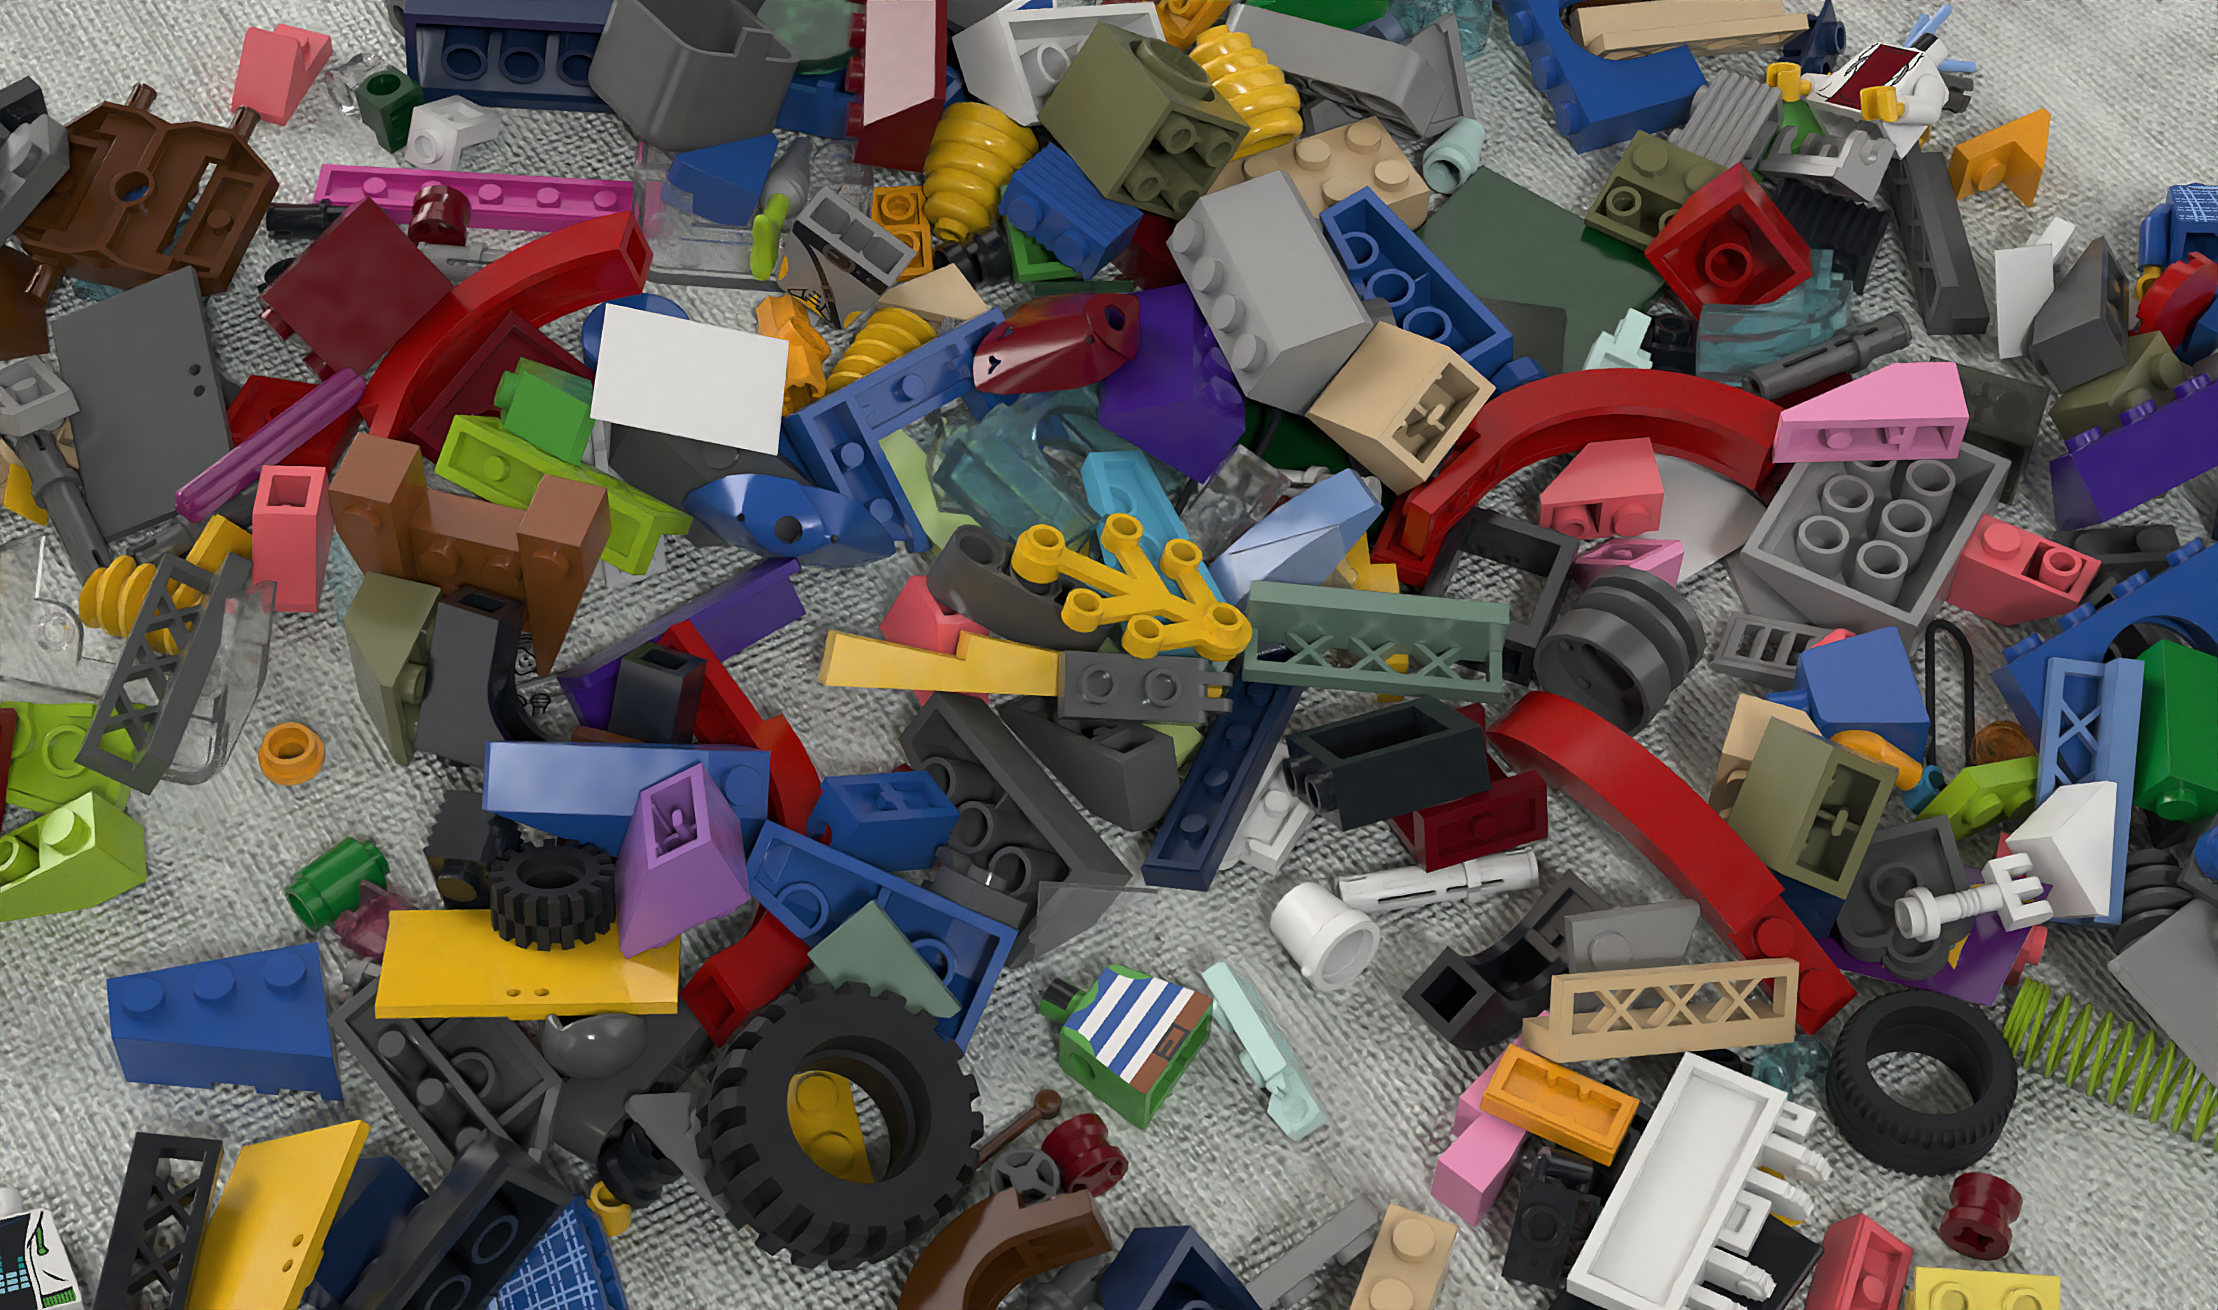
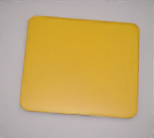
(19, 497)

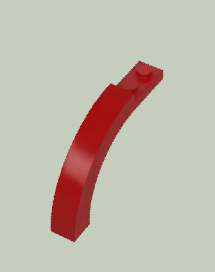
(537, 281)
(1567, 411)
(1677, 833)
(769, 957)

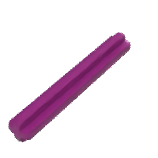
(269, 445)

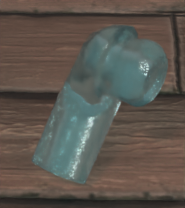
(1792, 1061)

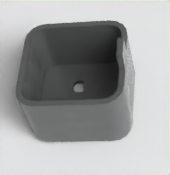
(692, 71)

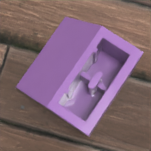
(678, 862)

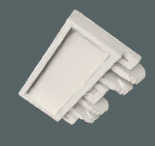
(1697, 1188)

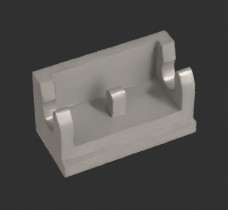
(1832, 164)

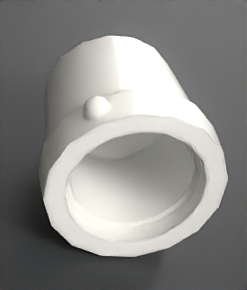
(1324, 935)

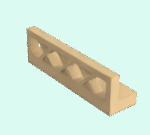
(1703, 25)
(1674, 1024)

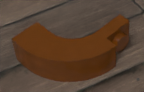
(1000, 1246)

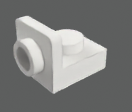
(444, 129)

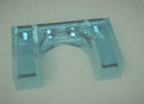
(1006, 482)

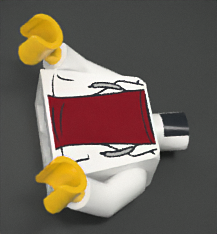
(1880, 91)

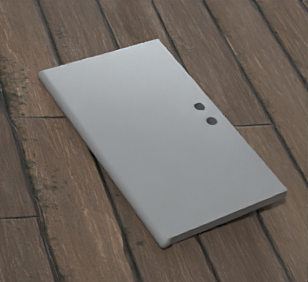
(2176, 980)

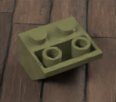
(1648, 189)
(2149, 374)
(389, 648)
(1811, 806)

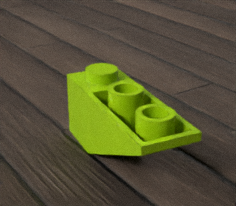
(70, 859)

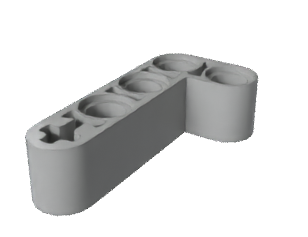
(1347, 68)

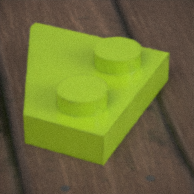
(1986, 796)

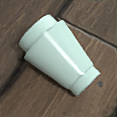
(1454, 156)

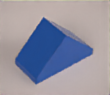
(725, 178)

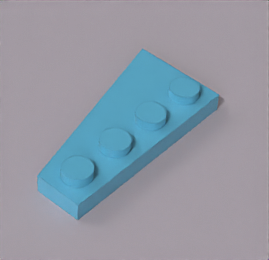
(1128, 485)

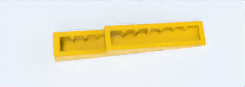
(979, 666)

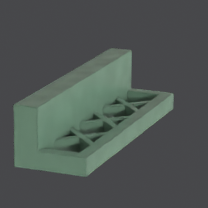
(1373, 630)

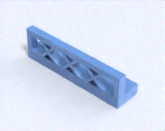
(2111, 749)

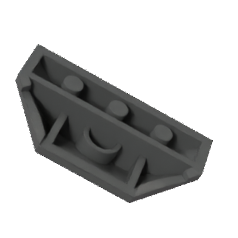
(675, 465)
(456, 1076)

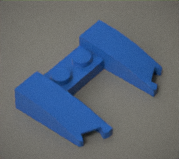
(842, 429)

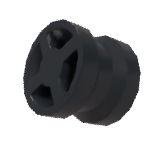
(636, 1169)

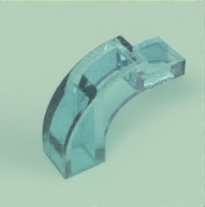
(1753, 335)

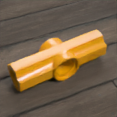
(789, 321)

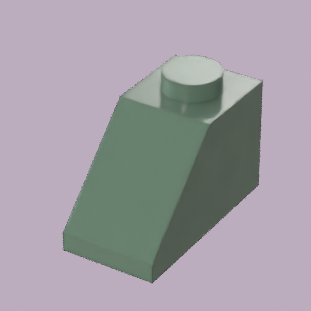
(877, 953)

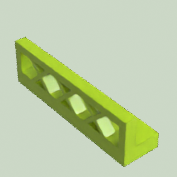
(509, 470)

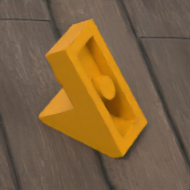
(2005, 154)

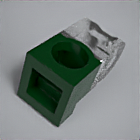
(376, 96)

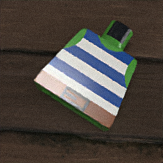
(1128, 1037)

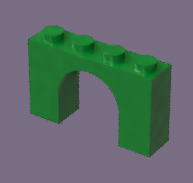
(2178, 733)

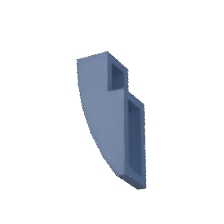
(1336, 500)

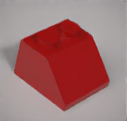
(1730, 246)

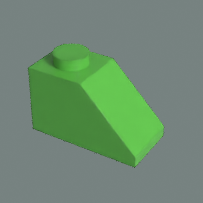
(547, 409)

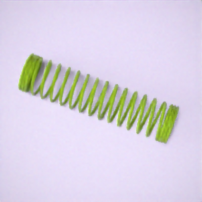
(2036, 995)

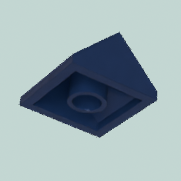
(363, 1228)

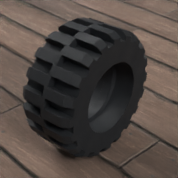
(907, 1076)

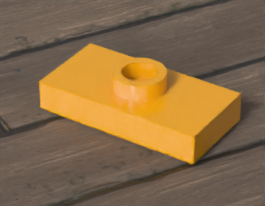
(1559, 1104)

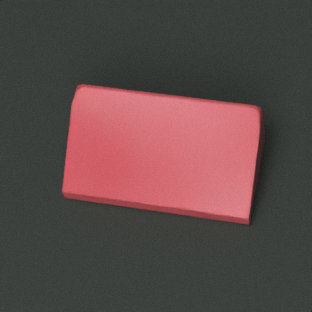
(1860, 1268)

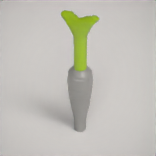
(780, 199)

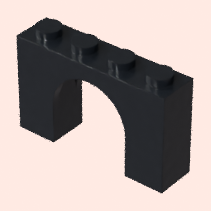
(475, 698)

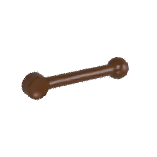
(1045, 1106)

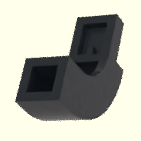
(1488, 994)

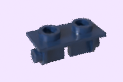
(1819, 45)

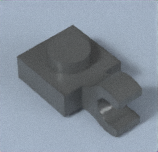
(974, 888)

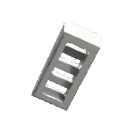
(1785, 634)

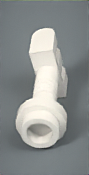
(1922, 915)

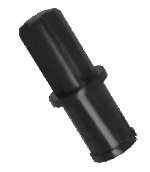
(301, 221)

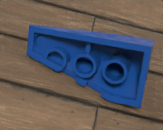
(821, 888)

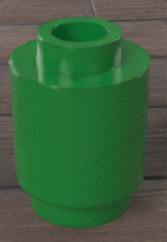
(333, 882)

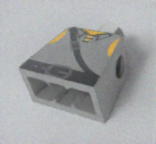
(839, 260)

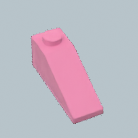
(1885, 415)

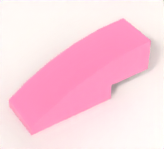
(1483, 1156)

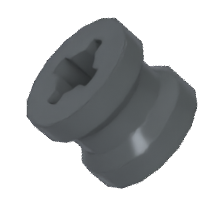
(1027, 1170)

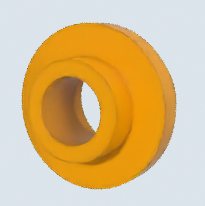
(288, 741)

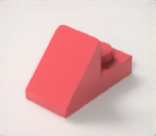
(278, 70)

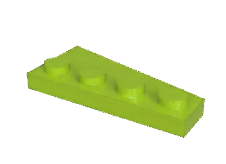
(44, 756)

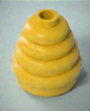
(1251, 88)
(967, 163)

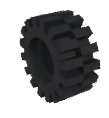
(552, 894)

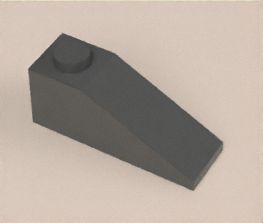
(2084, 321)
(1110, 767)

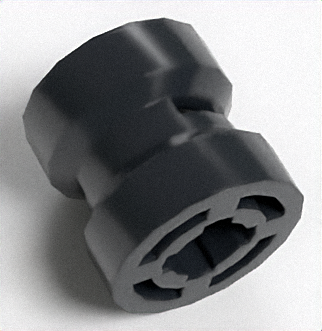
(979, 258)

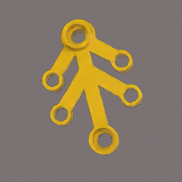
(1209, 626)

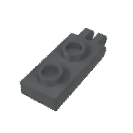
(1139, 690)

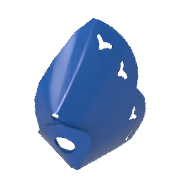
(770, 498)

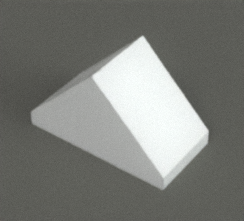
(2072, 847)

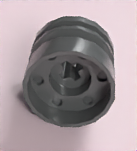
(1622, 647)

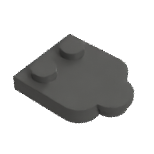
(29, 168)
(1894, 862)

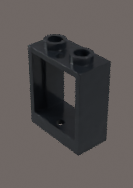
(1522, 547)
(1387, 763)

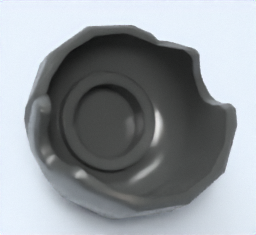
(593, 1044)

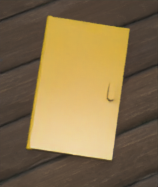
(462, 968)
(275, 1219)

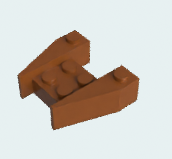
(458, 541)

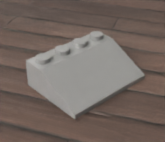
(1874, 538)

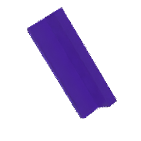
(725, 617)

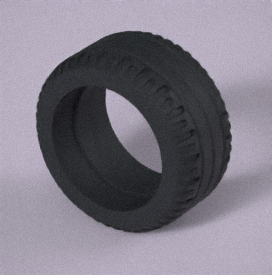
(1933, 1027)

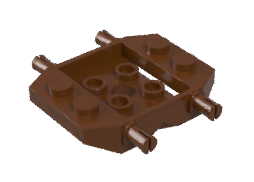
(116, 148)

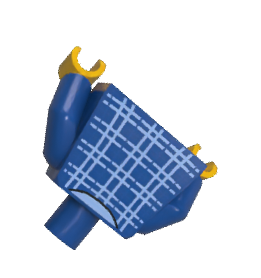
(2177, 228)
(572, 1261)

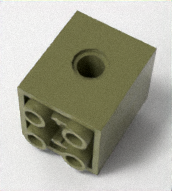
(1143, 121)

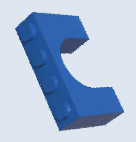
(1596, 97)
(2176, 599)

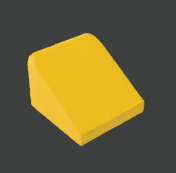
(216, 542)

